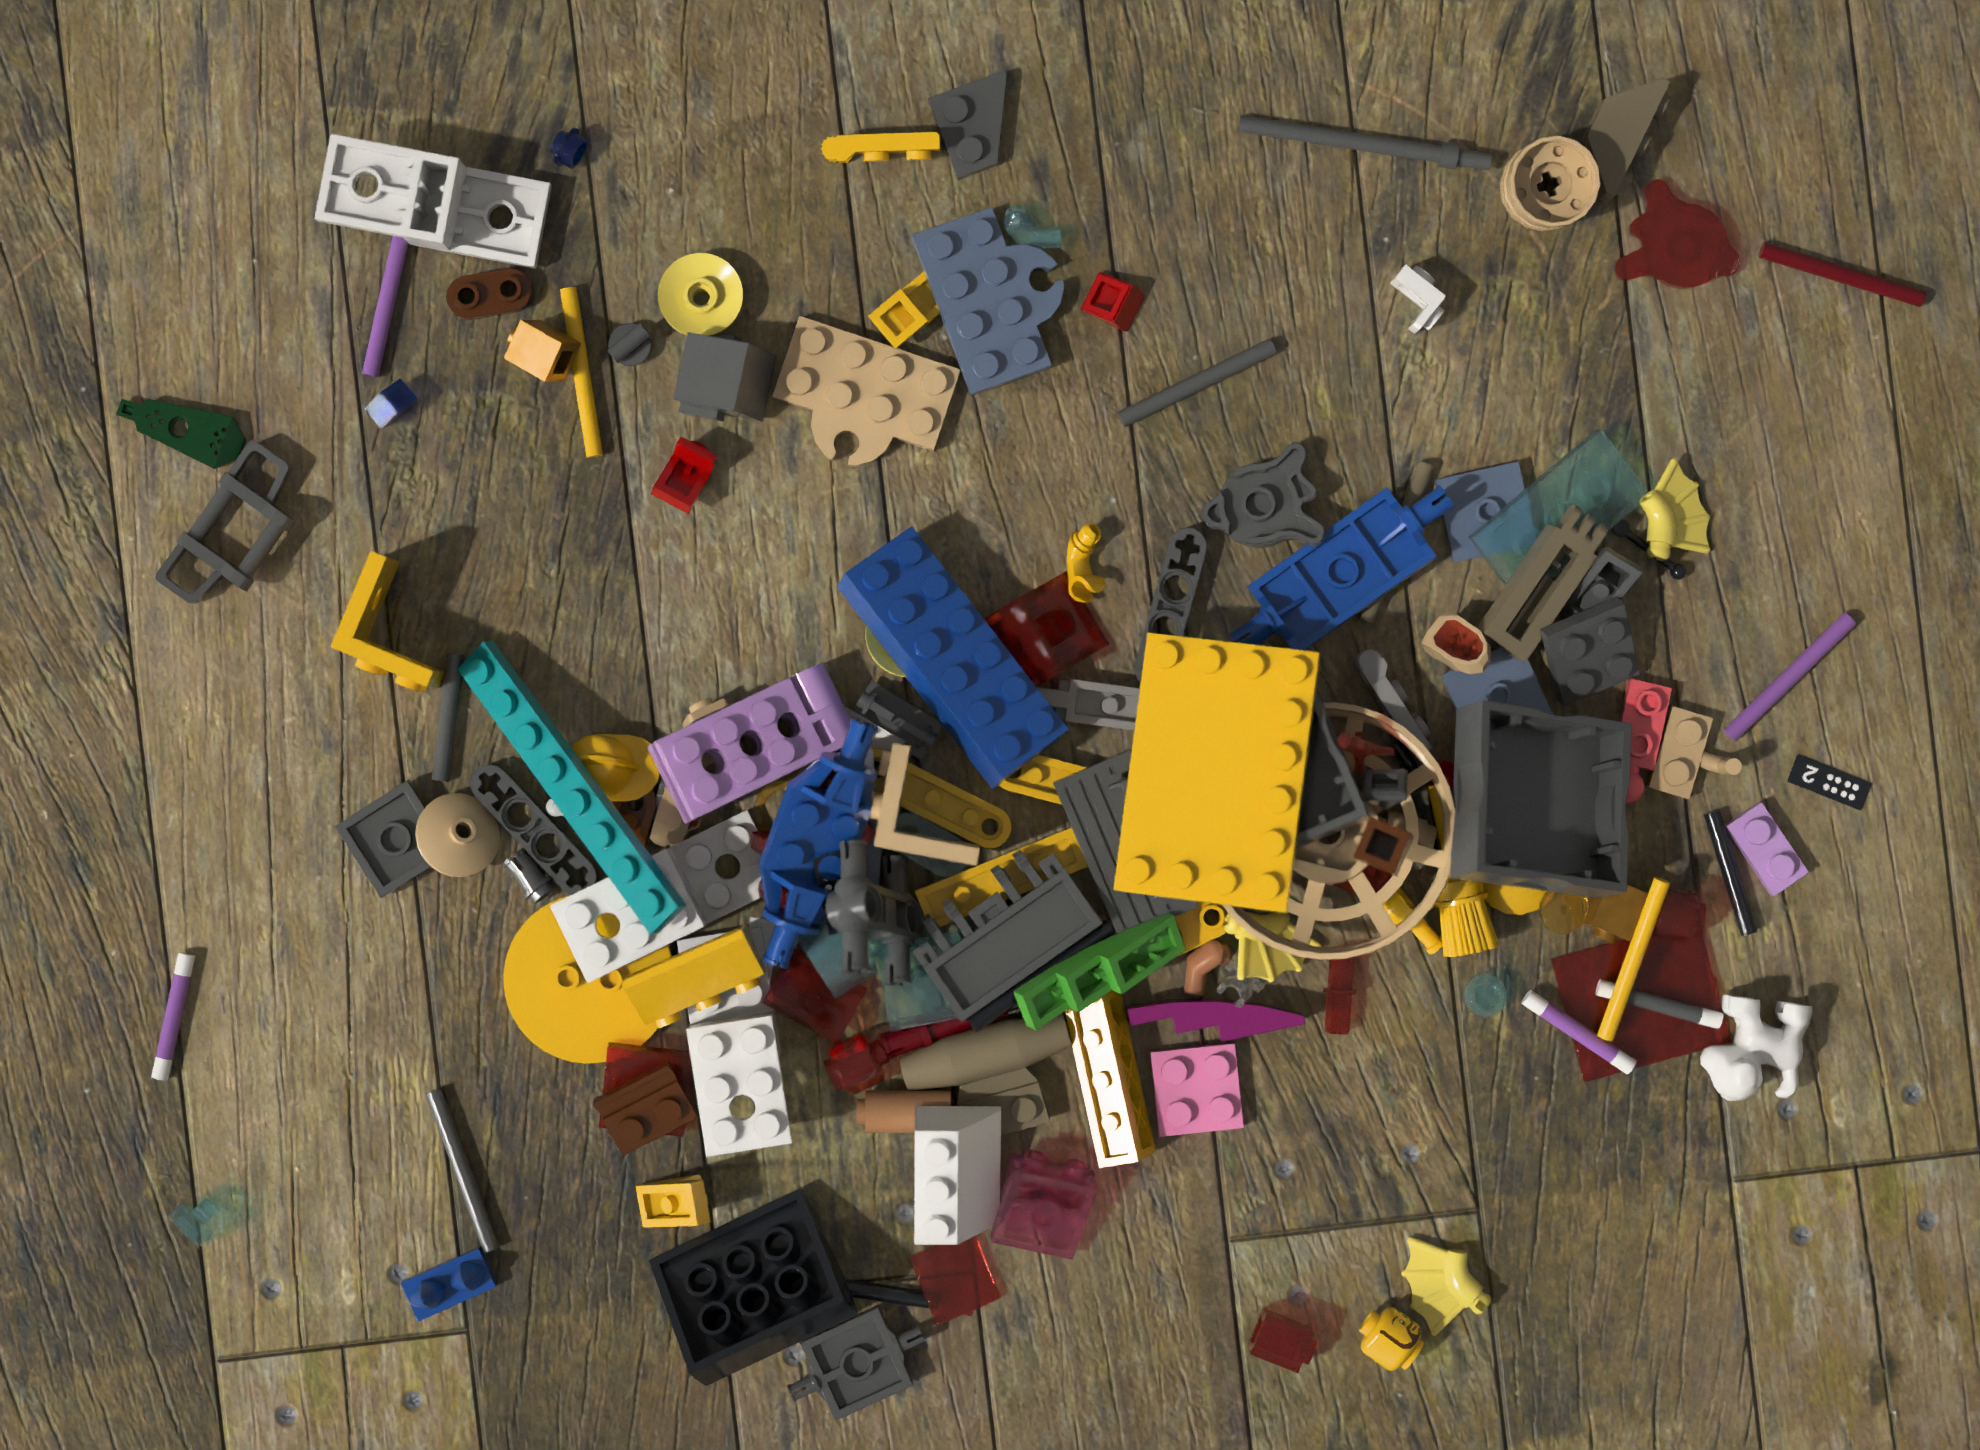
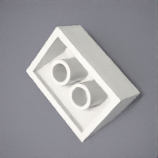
(956, 1172)

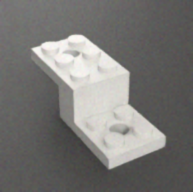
(432, 201)
(692, 873)
(736, 1054)

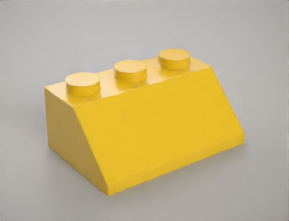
(695, 977)

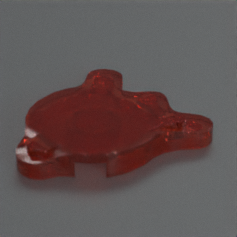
(1678, 241)

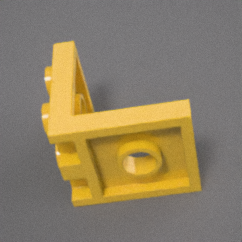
(359, 620)

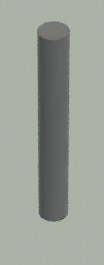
(447, 718)

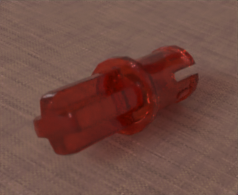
(1339, 996)

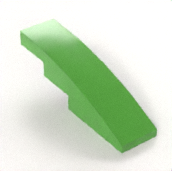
(1105, 966)

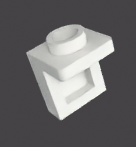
(1419, 288)

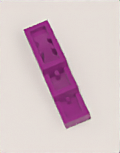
(1206, 1012)

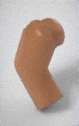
(1203, 961)

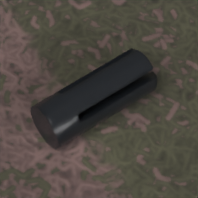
(1403, 756)

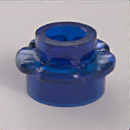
(569, 148)

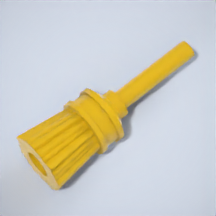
(1461, 906)

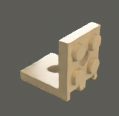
(887, 807)

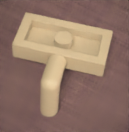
(1683, 753)

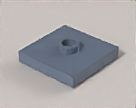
(1476, 500)
(1502, 681)

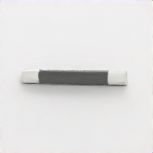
(1665, 1005)

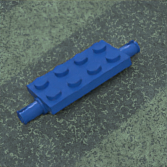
(1351, 570)

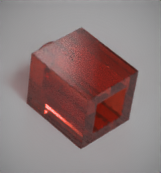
(1282, 1341)

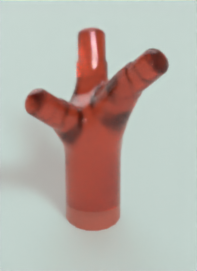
(1361, 748)

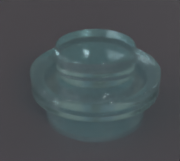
(1485, 995)

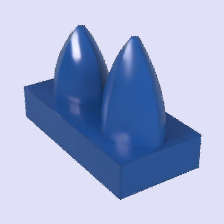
(449, 1283)

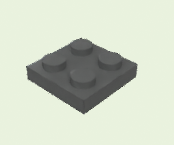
(1590, 651)
(385, 838)

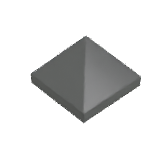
(1385, 787)

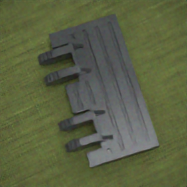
(1095, 811)
(1008, 939)

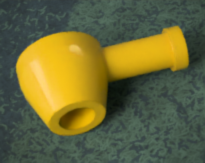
(1399, 908)

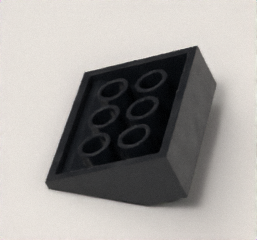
(752, 1288)

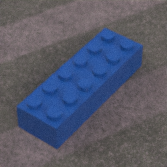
(952, 657)

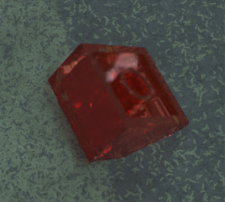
(1047, 630)

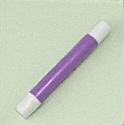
(173, 1016)
(1578, 1032)

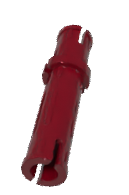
(912, 1038)

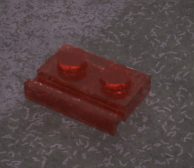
(807, 1000)

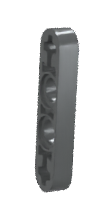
(1162, 605)
(539, 825)

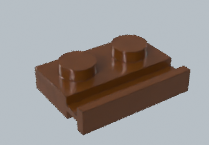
(646, 1108)

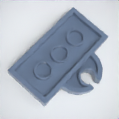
(988, 298)

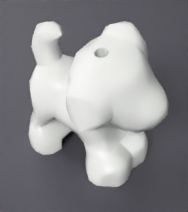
(1737, 1067)

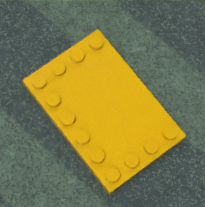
(1217, 772)

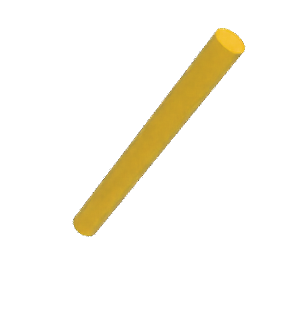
(581, 374)
(1633, 959)

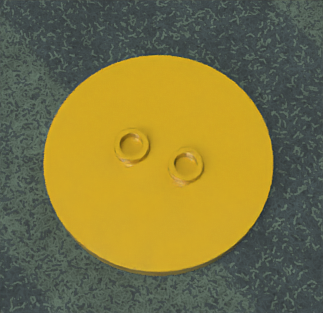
(556, 1002)

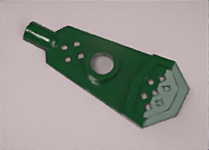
(200, 434)

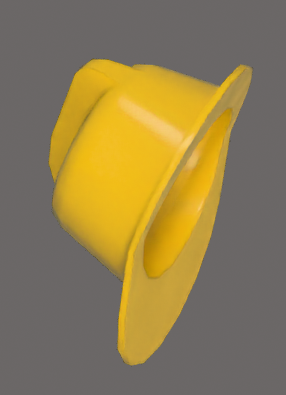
(619, 764)

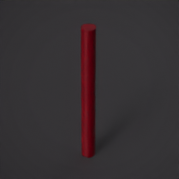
(1842, 274)

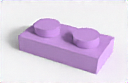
(1766, 849)

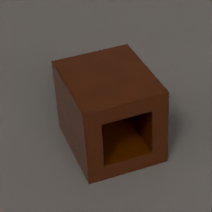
(1383, 846)

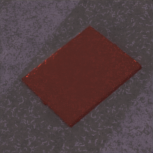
(1645, 1035)

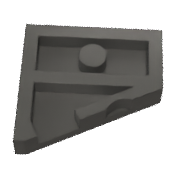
(971, 123)

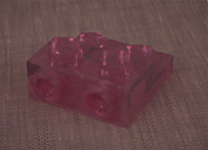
(1044, 1204)

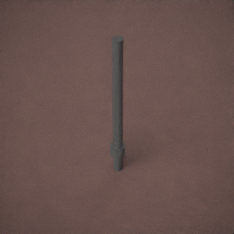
(1446, 155)

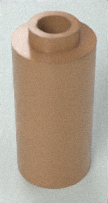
(895, 1109)

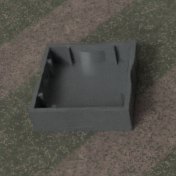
(1540, 800)

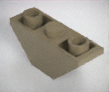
(1620, 133)

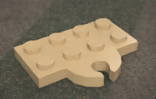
(864, 390)

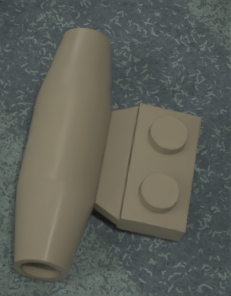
(991, 1068)

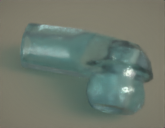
(1026, 232)

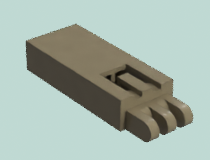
(1532, 598)

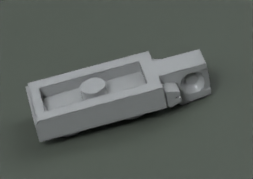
(1094, 703)

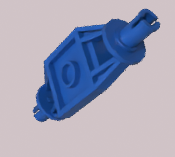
(809, 827)

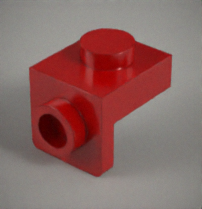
(685, 474)

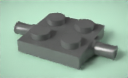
(856, 1363)

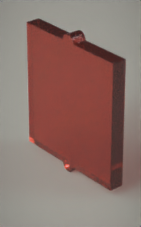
(954, 1279)

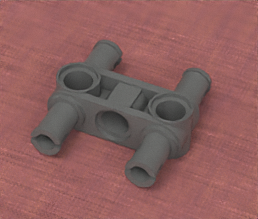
(874, 913)

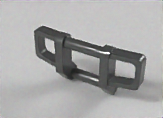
(193, 540)

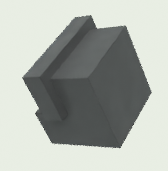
(723, 378)

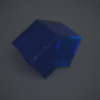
(391, 404)

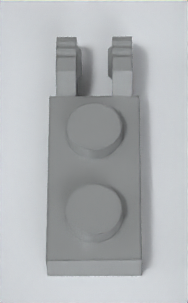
(1390, 695)

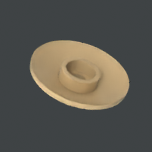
(441, 844)

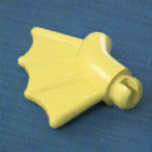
(1675, 515)
(1260, 959)
(1441, 1284)

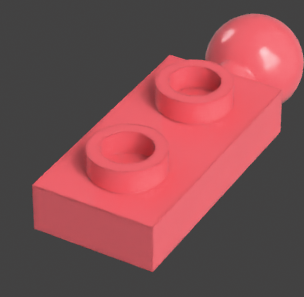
(1646, 710)

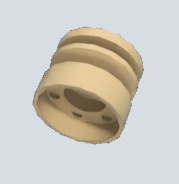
(1574, 178)

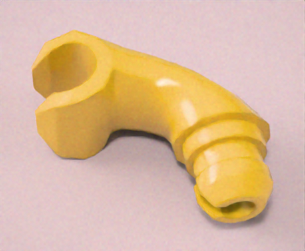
(1080, 576)

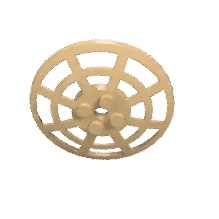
(1336, 863)

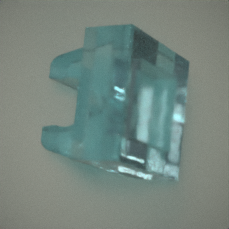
(193, 1223)

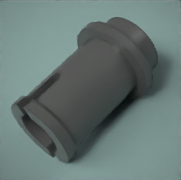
(530, 878)

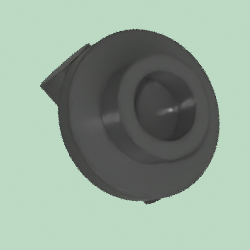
(629, 344)

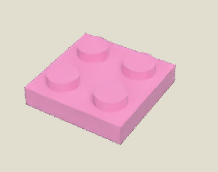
(1196, 1089)

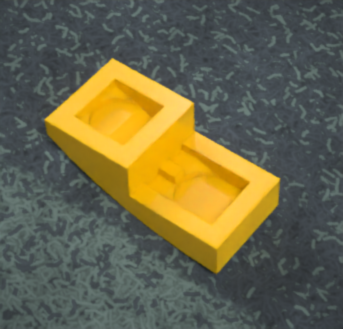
(906, 312)

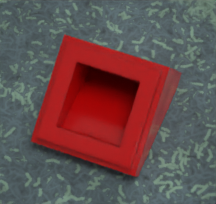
(1113, 301)

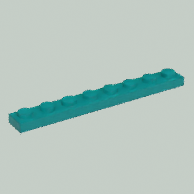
(572, 787)

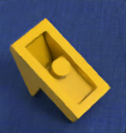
(673, 1202)

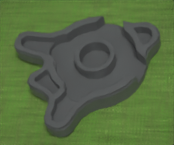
(1266, 503)

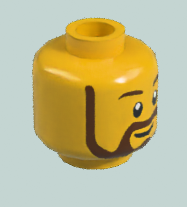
(1391, 1339)

